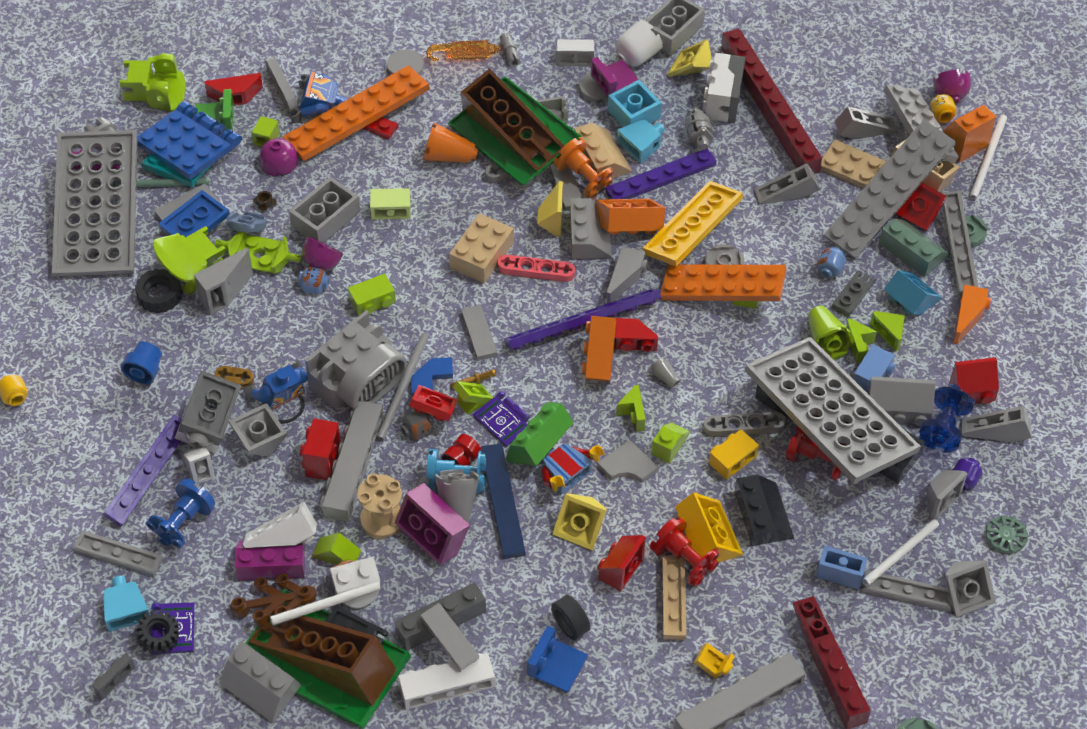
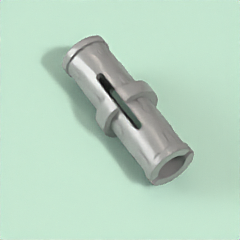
(509, 49)

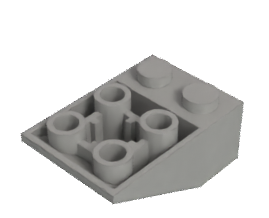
(223, 281)

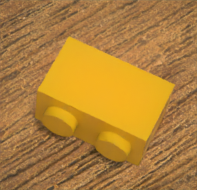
(733, 454)

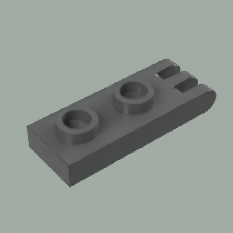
(853, 293)

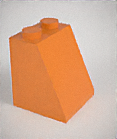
(971, 132)

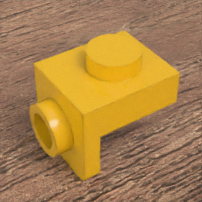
(714, 661)

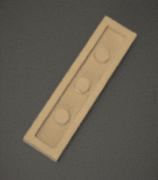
(674, 598)

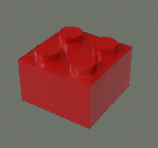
(320, 448)

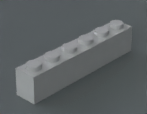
(352, 461)
(744, 696)

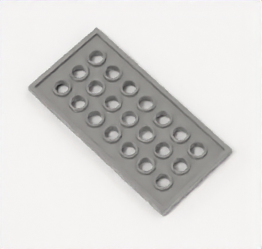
(64, 195)
(814, 427)

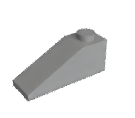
(861, 124)
(789, 186)
(626, 272)
(1002, 425)

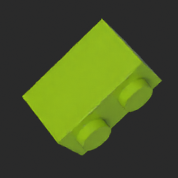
(372, 294)

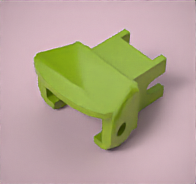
(160, 89)
(187, 256)

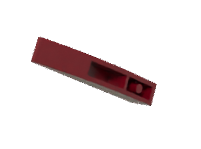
(832, 664)

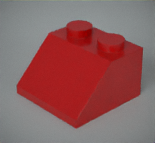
(977, 378)
(622, 561)

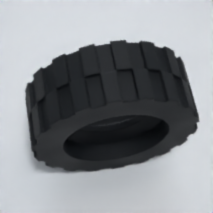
(163, 303)

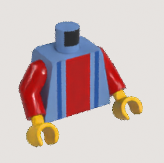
(568, 466)

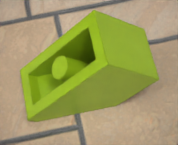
(668, 441)

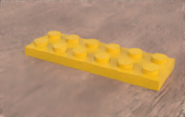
(692, 223)

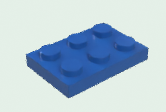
(195, 214)

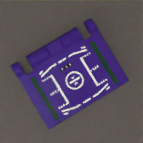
(502, 418)
(184, 615)

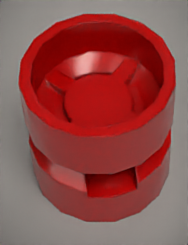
(463, 451)

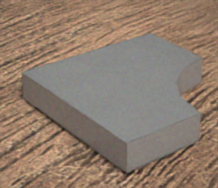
(628, 461)

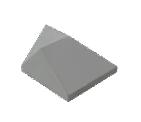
(259, 430)
(944, 491)
(969, 586)

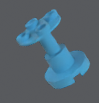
(435, 466)

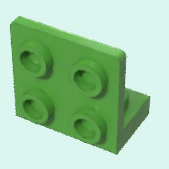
(222, 111)

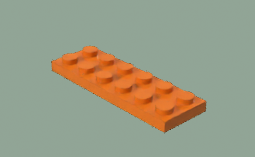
(723, 282)

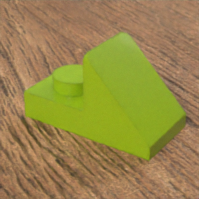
(862, 337)
(471, 396)
(632, 405)

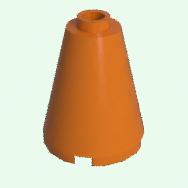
(448, 147)

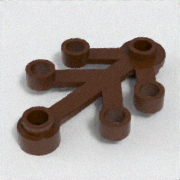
(300, 596)

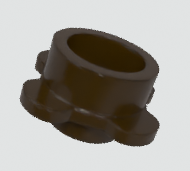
(264, 200)

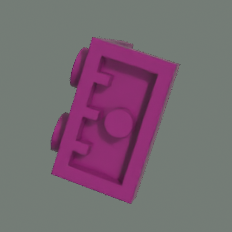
(611, 77)

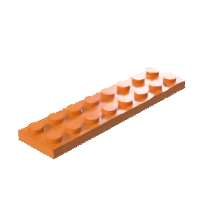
(356, 112)

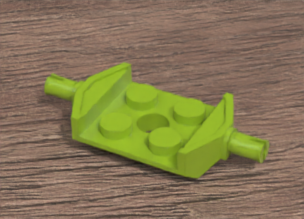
(275, 251)

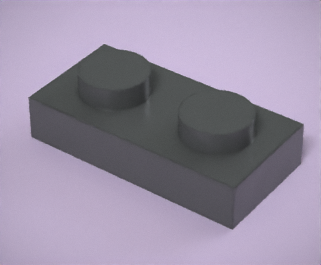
(113, 676)

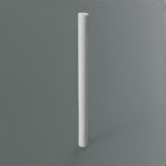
(988, 157)

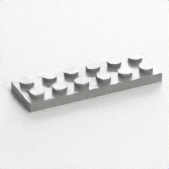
(912, 111)

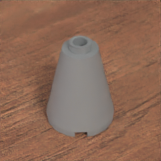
(458, 490)

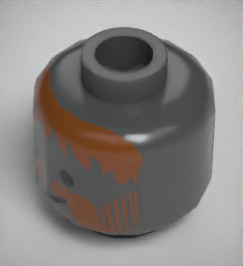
(416, 425)

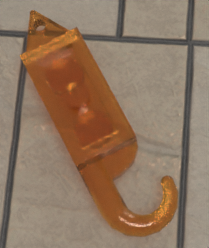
(464, 50)

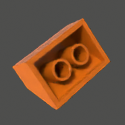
(630, 215)

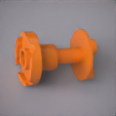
(573, 157)

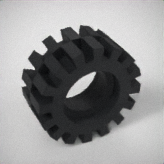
(157, 620)

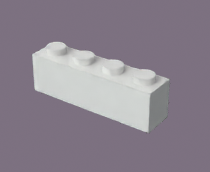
(445, 682)

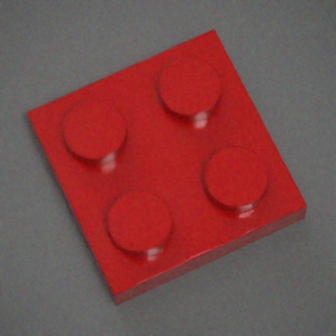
(922, 206)
(433, 403)

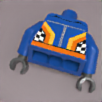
(317, 97)
(279, 386)

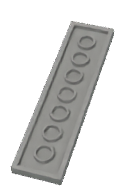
(889, 189)

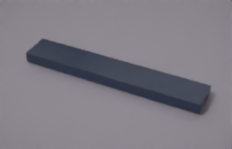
(503, 502)

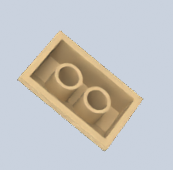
(603, 150)

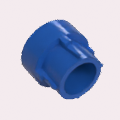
(142, 363)

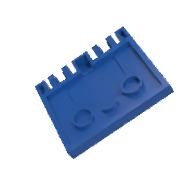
(187, 143)

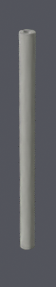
(402, 387)

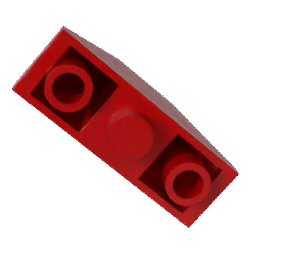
(243, 87)
(634, 335)

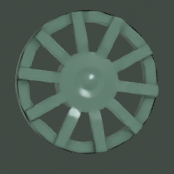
(1006, 534)

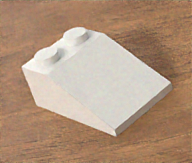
(286, 529)

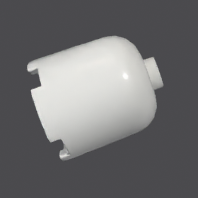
(638, 44)

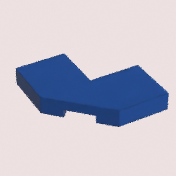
(434, 369)

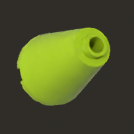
(829, 332)

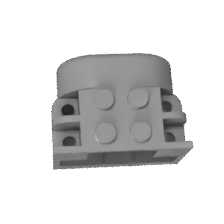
(355, 365)

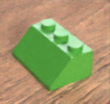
(540, 435)

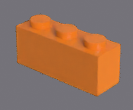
(599, 349)

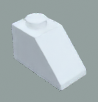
(199, 465)

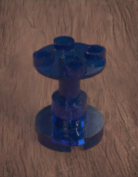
(942, 430)

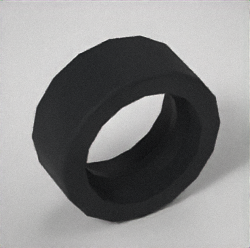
(570, 617)

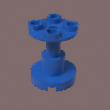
(190, 502)

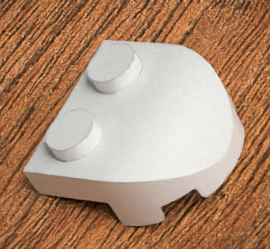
(353, 576)

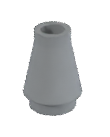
(663, 370)

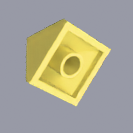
(692, 60)
(551, 211)
(580, 520)

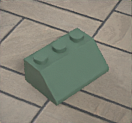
(912, 246)

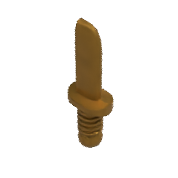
(477, 377)

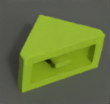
(889, 327)
(336, 549)

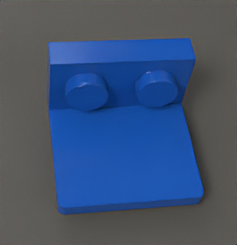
(555, 662)

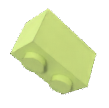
(390, 203)

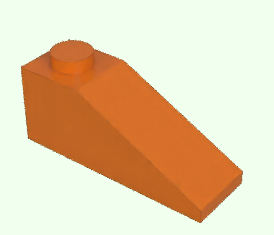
(971, 310)

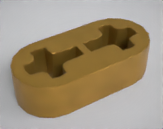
(236, 375)

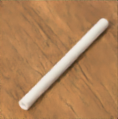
(899, 553)
(325, 603)

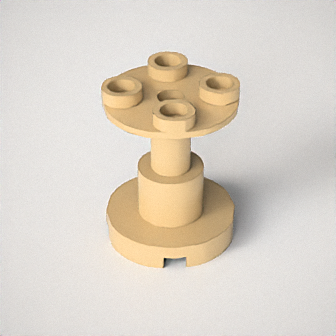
(380, 503)

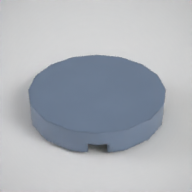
(247, 222)

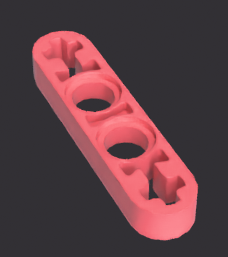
(536, 264)

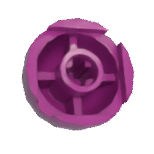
(953, 84)
(278, 157)
(320, 255)

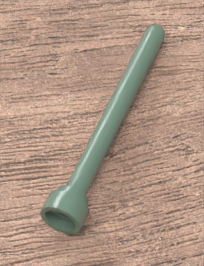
(163, 183)

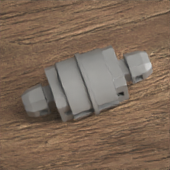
(699, 128)

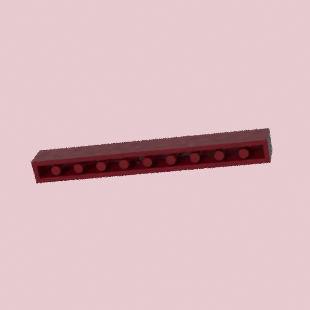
(772, 103)

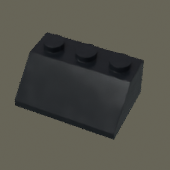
(762, 510)

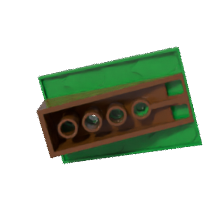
(510, 127)
(334, 664)

